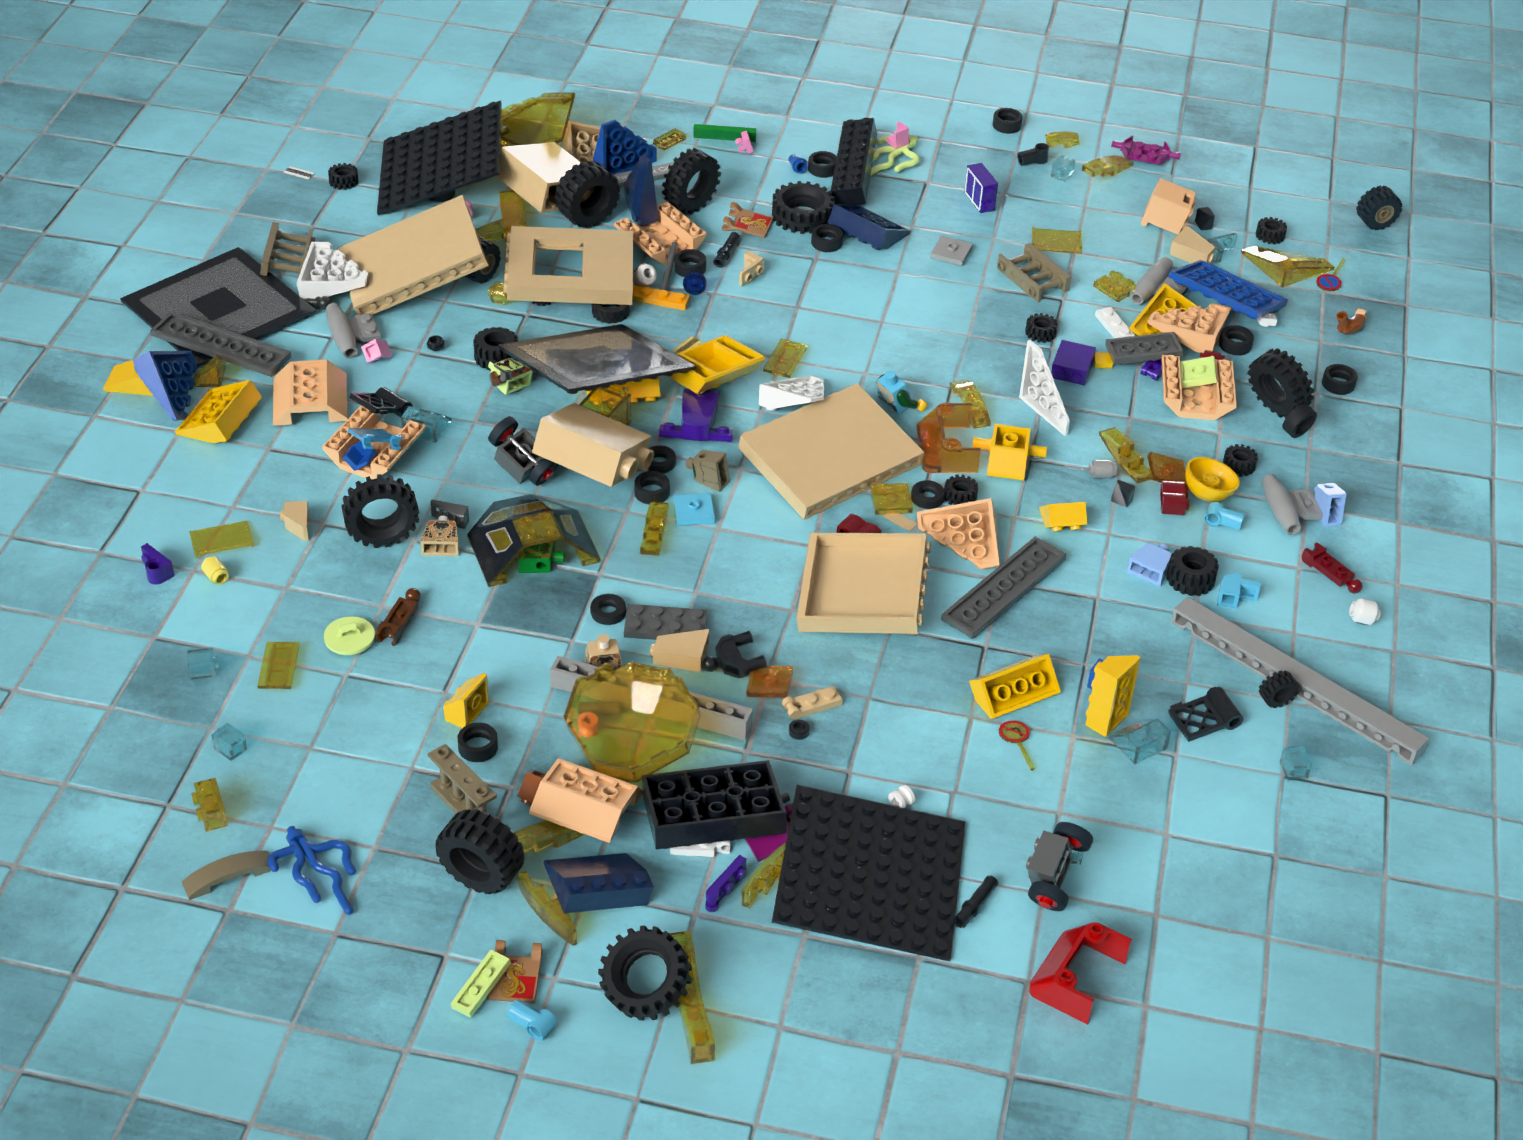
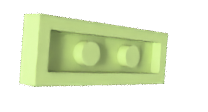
(480, 983)

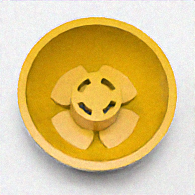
(1210, 479)

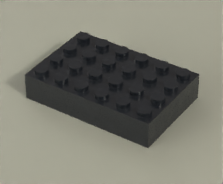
(713, 804)

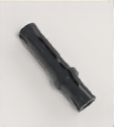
(720, 258)
(971, 907)

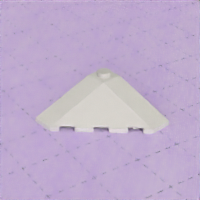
(328, 272)
(1040, 390)
(791, 392)

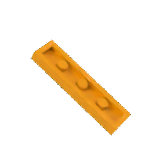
(660, 297)

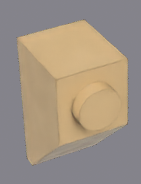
(296, 518)

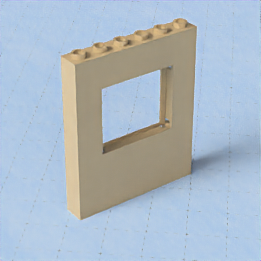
(605, 266)

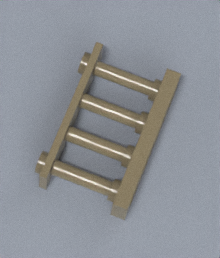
(274, 244)
(1037, 261)
(458, 783)

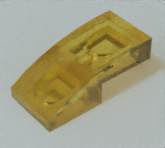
(1066, 138)

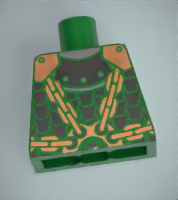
(539, 558)

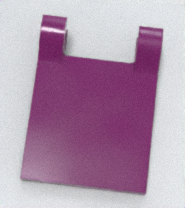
(765, 845)

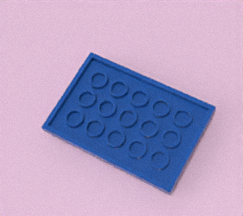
(1228, 289)

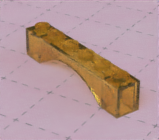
(693, 1014)

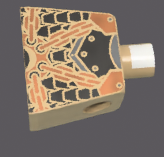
(440, 538)
(603, 651)

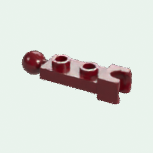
(1331, 568)

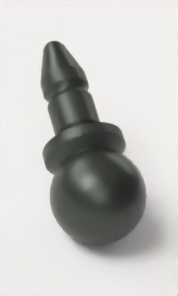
(319, 302)

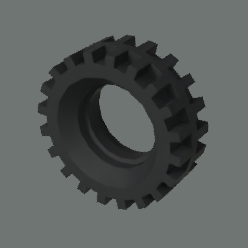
(680, 175)
(806, 196)
(1288, 373)
(386, 529)
(622, 957)

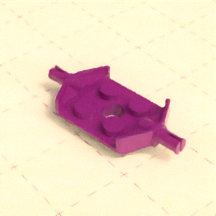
(1145, 152)

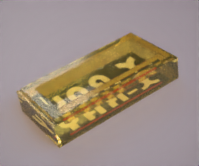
(669, 139)

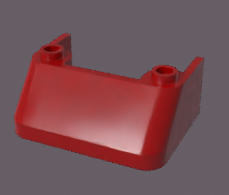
(1056, 983)

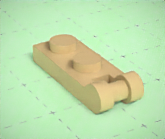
(812, 702)

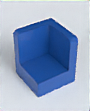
(357, 456)

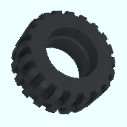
(574, 186)
(480, 851)

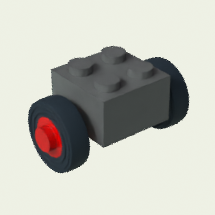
(516, 453)
(1051, 862)

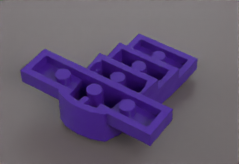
(698, 419)

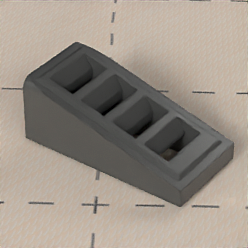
(453, 511)

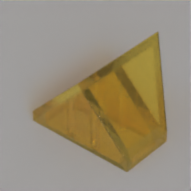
(211, 374)

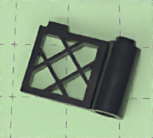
(382, 401)
(1218, 708)

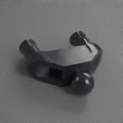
(730, 658)

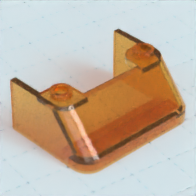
(943, 453)

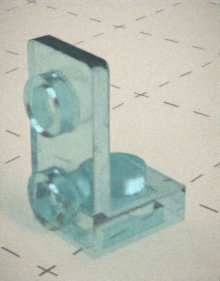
(1222, 243)

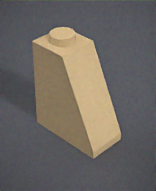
(1192, 247)
(681, 650)

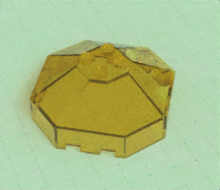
(631, 719)

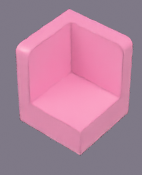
(900, 137)
(375, 350)

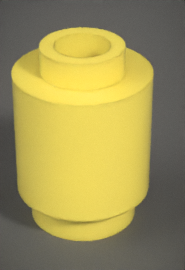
(215, 570)

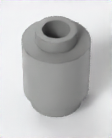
(1102, 469)

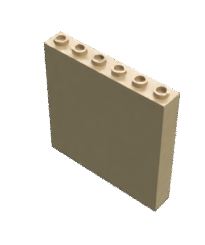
(864, 583)

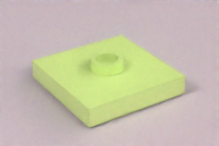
(1198, 372)

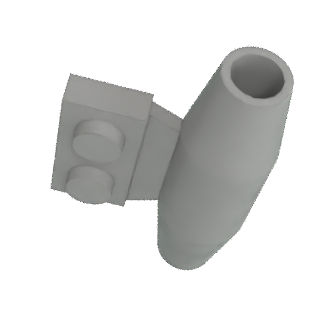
(1153, 281)
(347, 331)
(1290, 506)

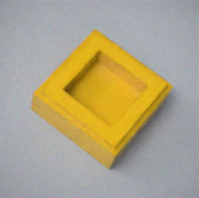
(1102, 360)

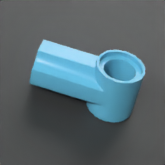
(1217, 514)
(536, 1022)

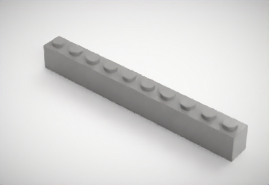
(715, 714)

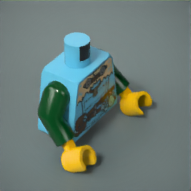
(896, 394)

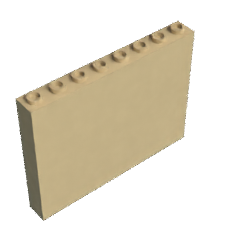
(415, 256)
(830, 450)

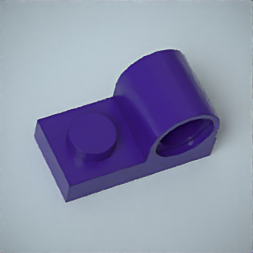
(157, 565)

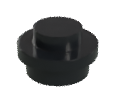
(435, 343)

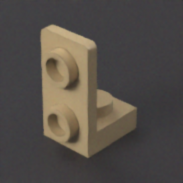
(753, 267)

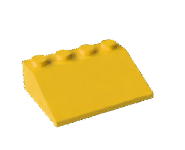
(220, 412)

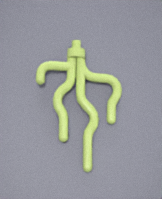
(895, 152)

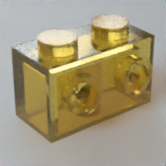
(210, 804)

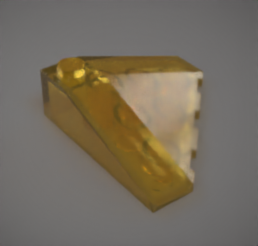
(1286, 267)

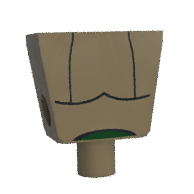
(710, 469)

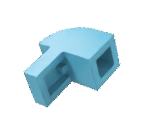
(1234, 587)

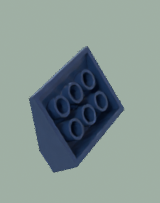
(867, 226)
(599, 882)

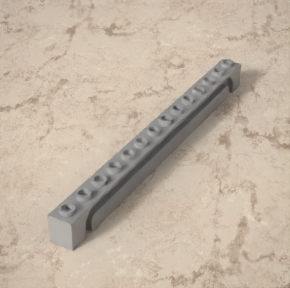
(1314, 688)

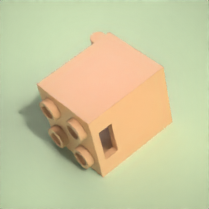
(1169, 206)

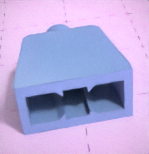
(1331, 502)
(1150, 563)

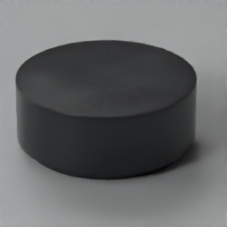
(799, 729)

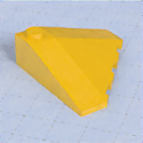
(1164, 300)

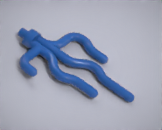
(302, 847)

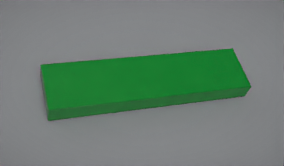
(722, 132)

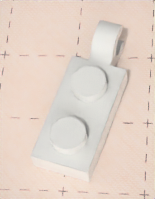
(705, 850)

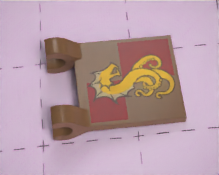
(747, 221)
(520, 978)

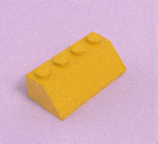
(646, 389)
(1015, 685)
(1112, 692)

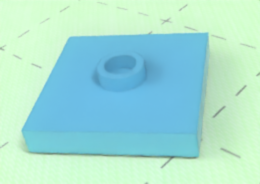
(693, 509)

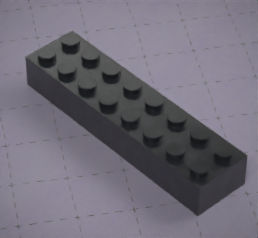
(854, 162)

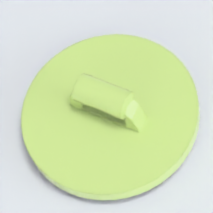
(349, 635)

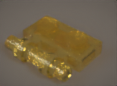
(1112, 288)

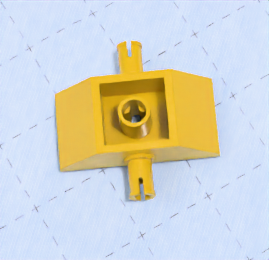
(1009, 451)

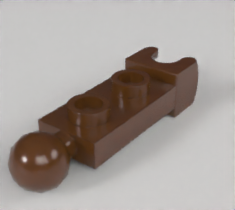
(399, 617)

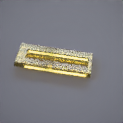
(785, 358)
(278, 665)

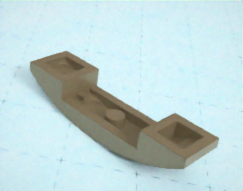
(225, 869)

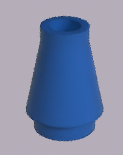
(798, 164)

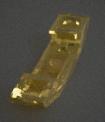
(970, 394)

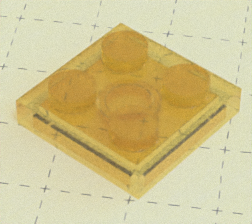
(891, 498)

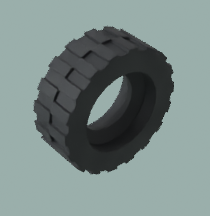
(610, 315)

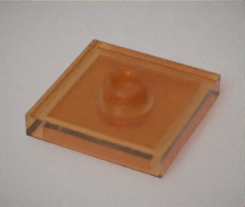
(1166, 468)
(770, 682)

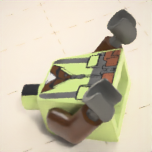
(509, 375)

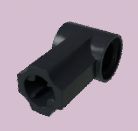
(1038, 154)

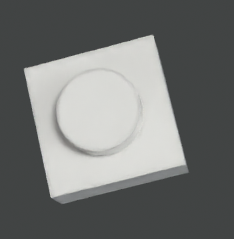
(1267, 320)

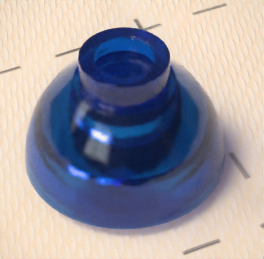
(694, 283)

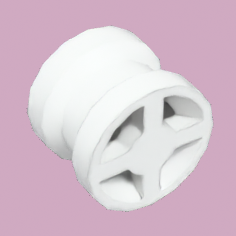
(902, 797)

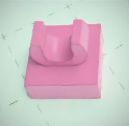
(745, 141)

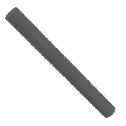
(669, 266)

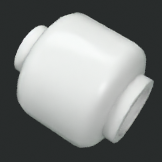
(644, 275)
(1364, 611)

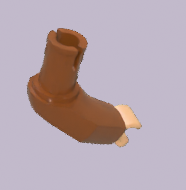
(1350, 326)

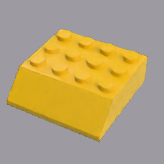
(717, 363)

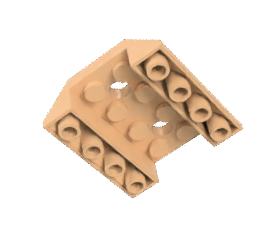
(658, 236)
(325, 386)
(1212, 399)
(385, 456)
(583, 800)

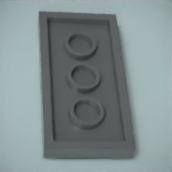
(1143, 347)
(654, 621)

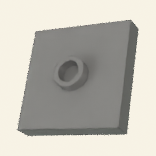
(951, 250)

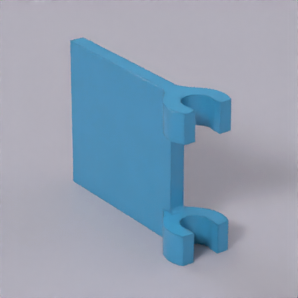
(375, 435)

